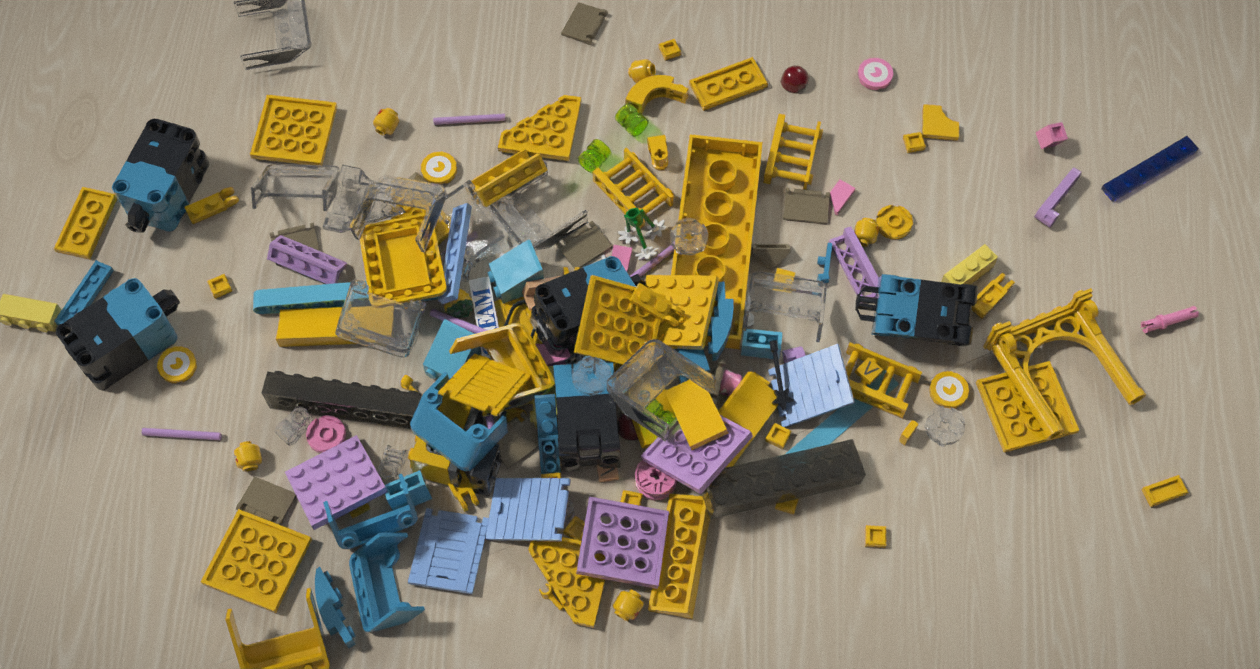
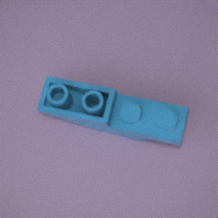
(721, 323)
(547, 433)
(328, 603)

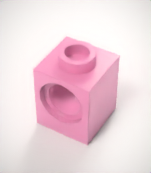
(1051, 135)

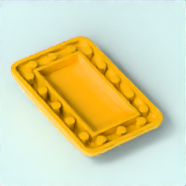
(395, 263)

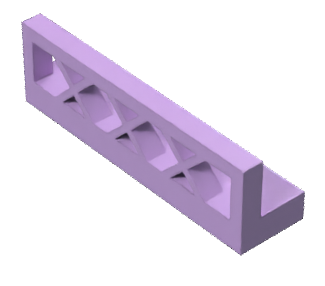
(861, 260)
(306, 261)

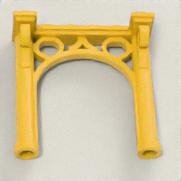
(1081, 314)

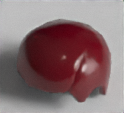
(794, 78)
(626, 428)

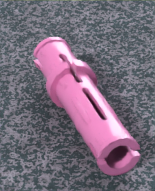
(1161, 322)

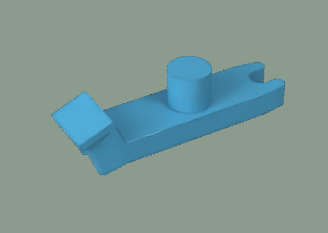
(824, 277)

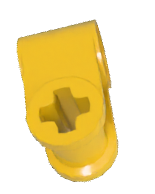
(658, 150)

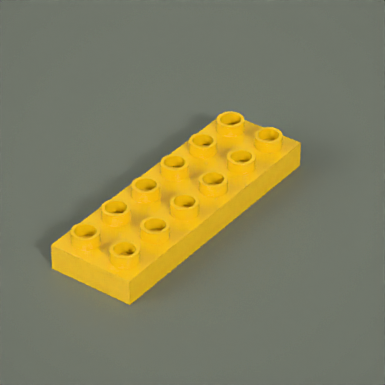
(722, 195)

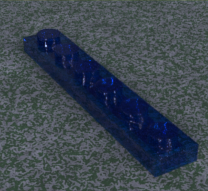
(1149, 168)

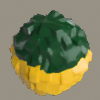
(460, 307)

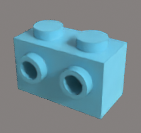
(756, 343)
(417, 489)

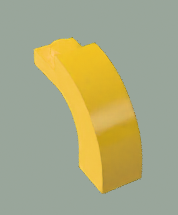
(655, 87)

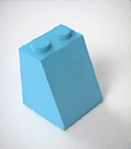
(513, 271)
(439, 358)

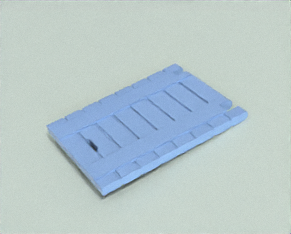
(816, 385)
(529, 508)
(450, 549)

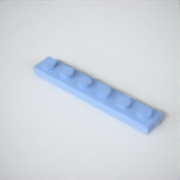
(455, 251)

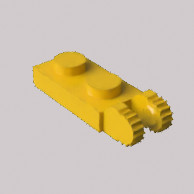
(211, 205)
(991, 296)
(655, 304)
(464, 489)

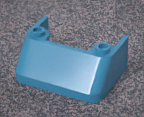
(458, 446)
(366, 530)
(376, 584)

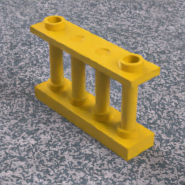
(775, 156)
(508, 176)
(614, 191)
(878, 397)

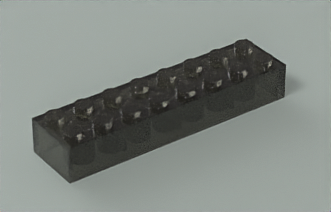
(340, 399)
(784, 478)

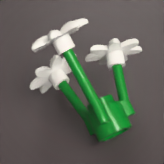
(635, 218)

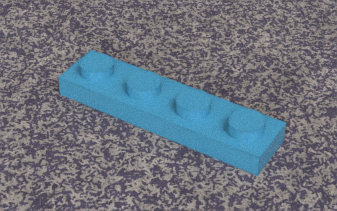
(86, 291)

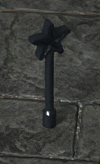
(782, 395)

